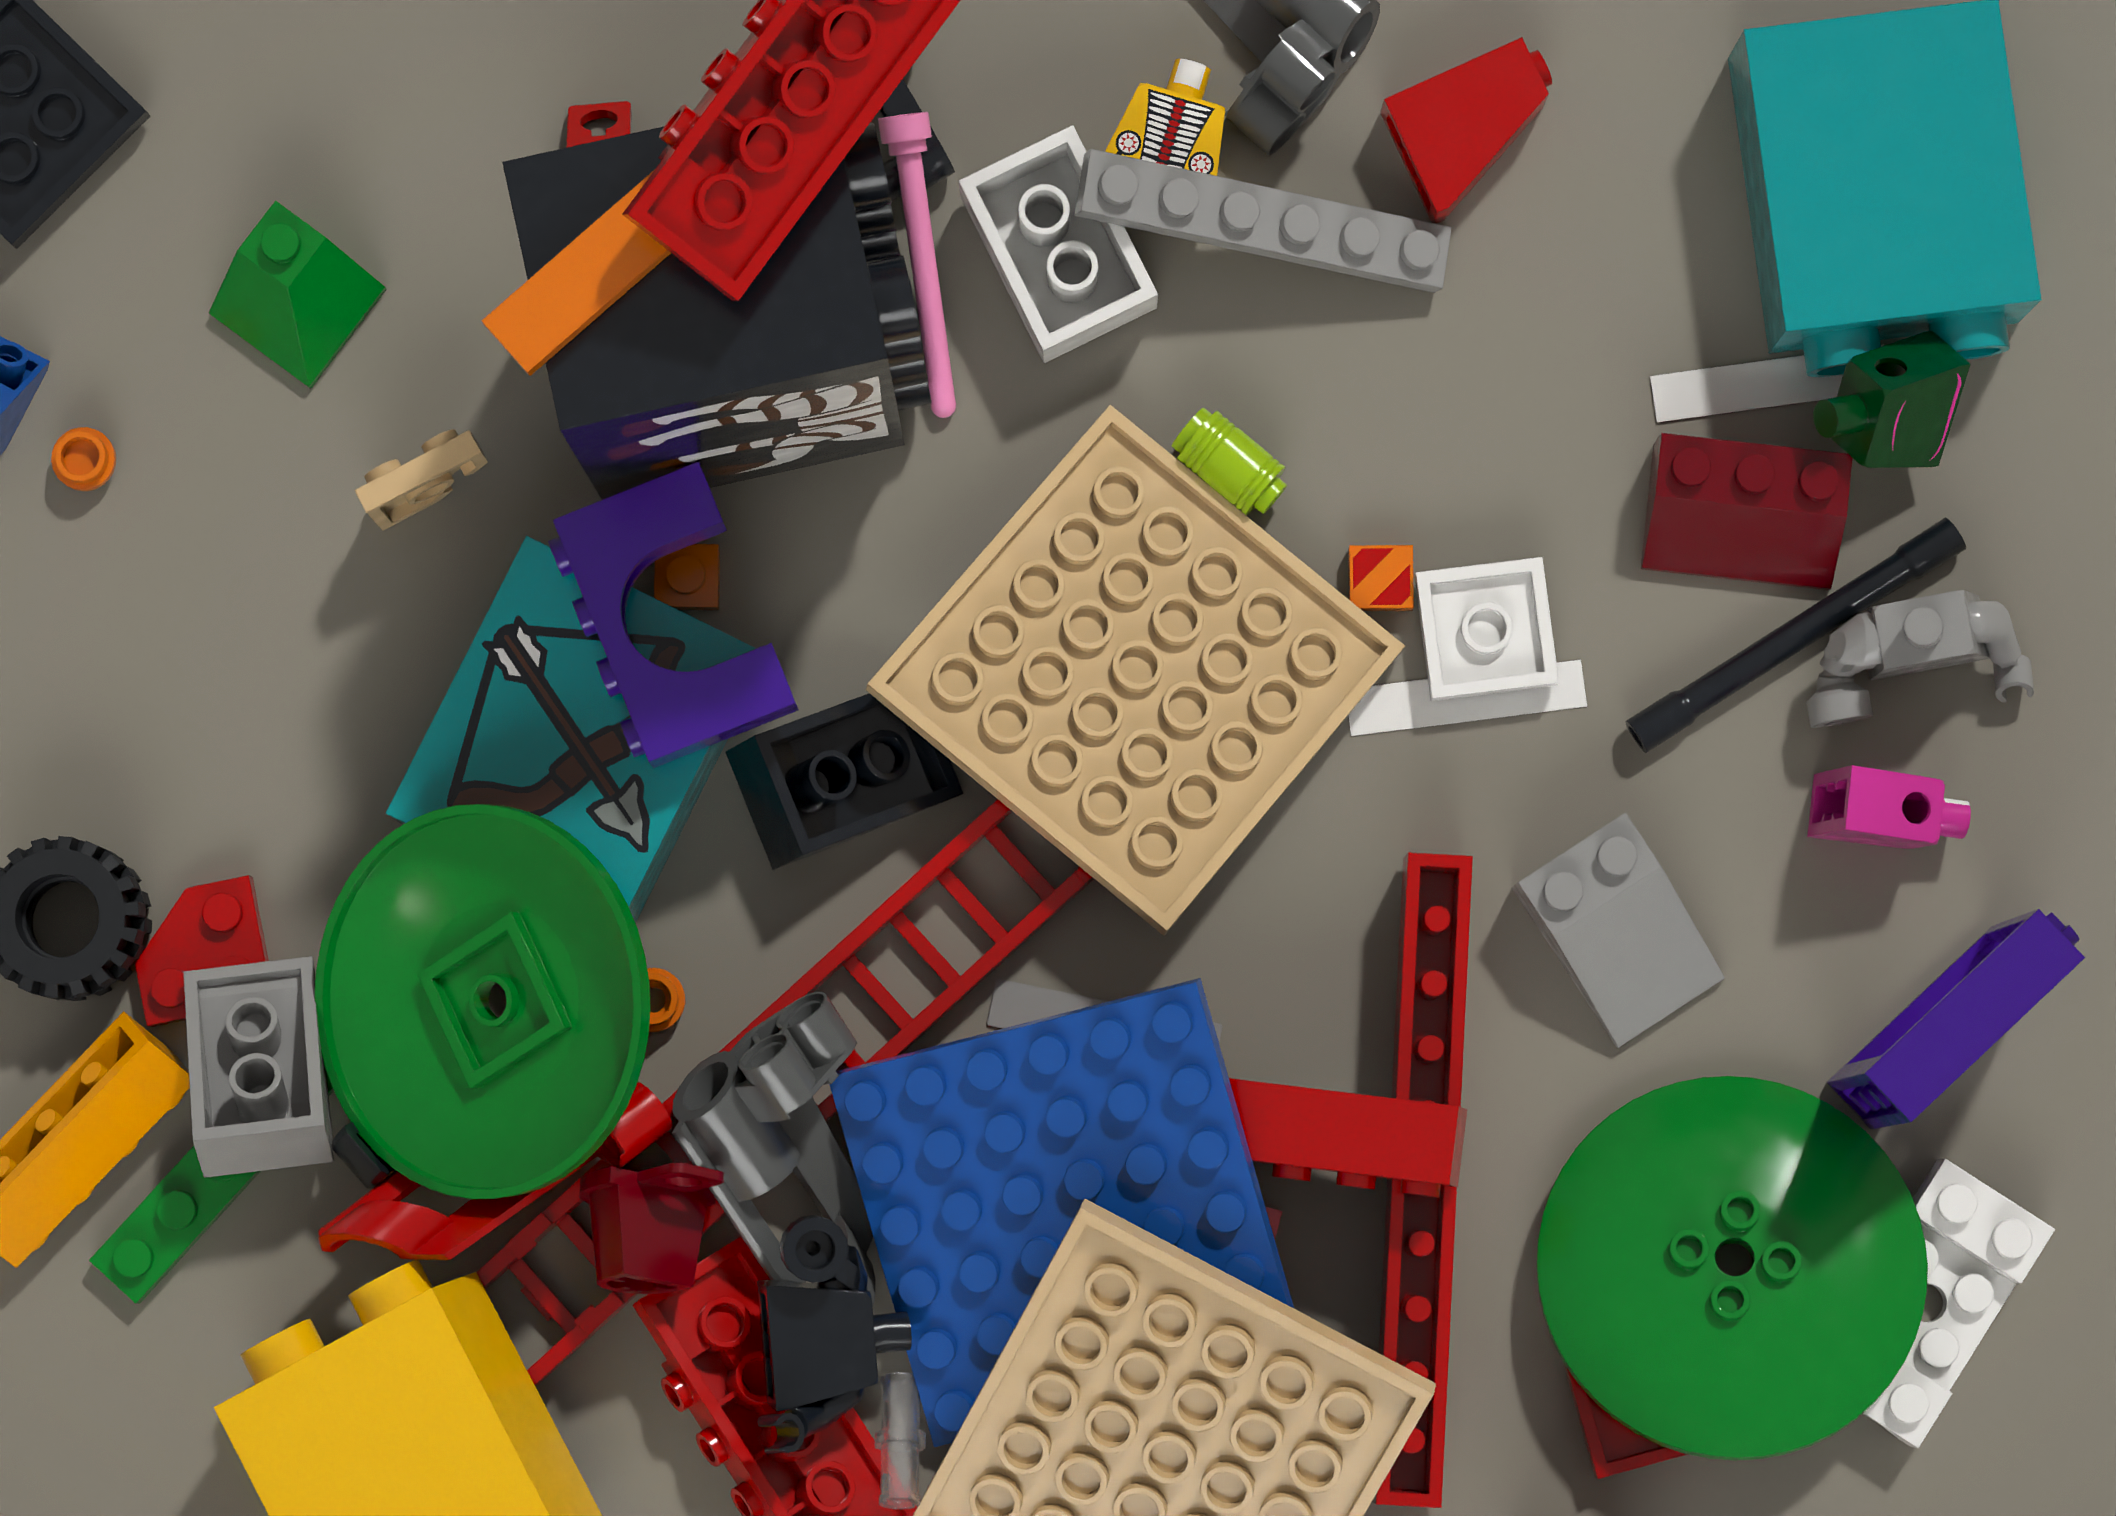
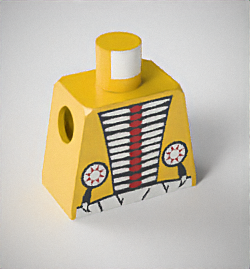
(1173, 122)

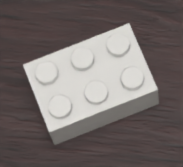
(1061, 270)

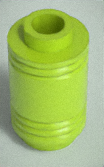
(1230, 462)

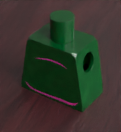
(1896, 403)

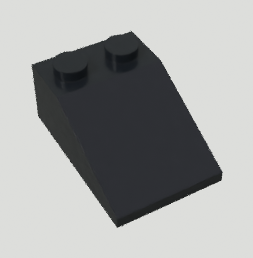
(837, 778)

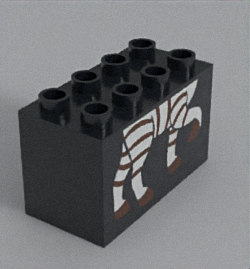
(746, 386)

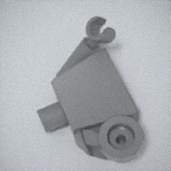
(1912, 639)

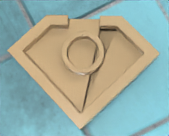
(403, 490)

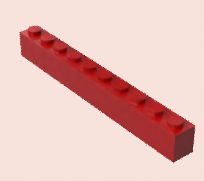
(1419, 1227)

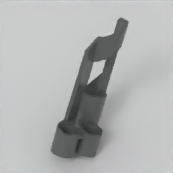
(1301, 58)
(759, 1122)

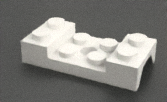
(1975, 1258)

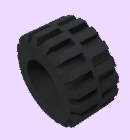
(119, 926)

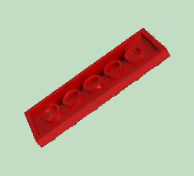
(775, 127)
(719, 1375)

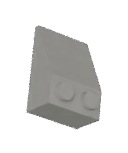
(1619, 930)
(256, 1067)

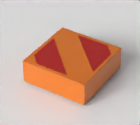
(1381, 577)

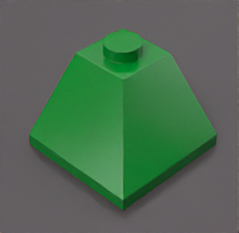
(294, 295)

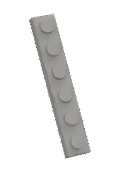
(1262, 221)

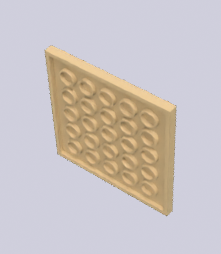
(1135, 669)
(1172, 1395)

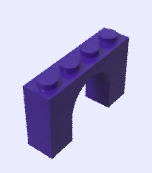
(607, 552)

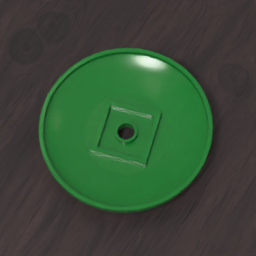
(407, 1015)
(1714, 1356)

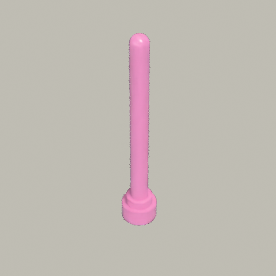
(906, 140)

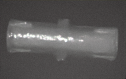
(900, 1441)

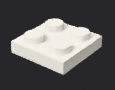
(1486, 628)

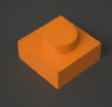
(689, 578)

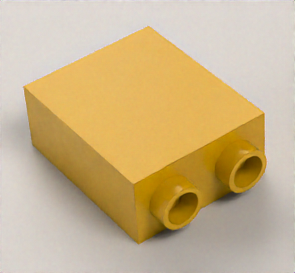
(403, 1413)

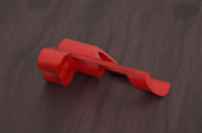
(428, 1235)

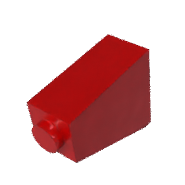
(1464, 121)

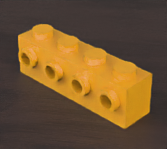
(82, 1131)

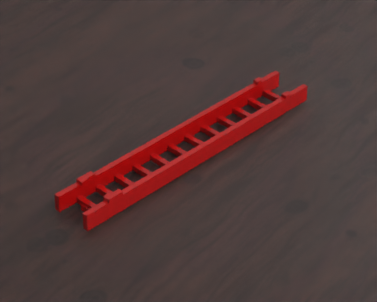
(843, 954)

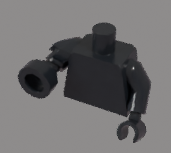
(820, 1334)

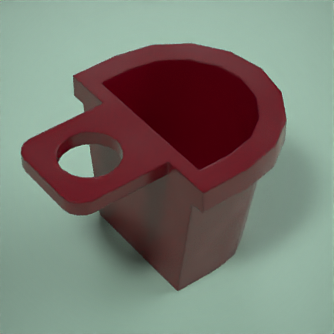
(648, 1225)

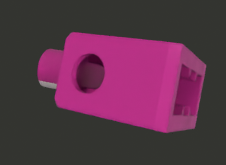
(1884, 808)

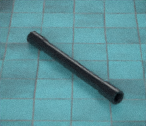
(1683, 706)

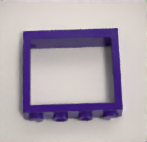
(1957, 1019)

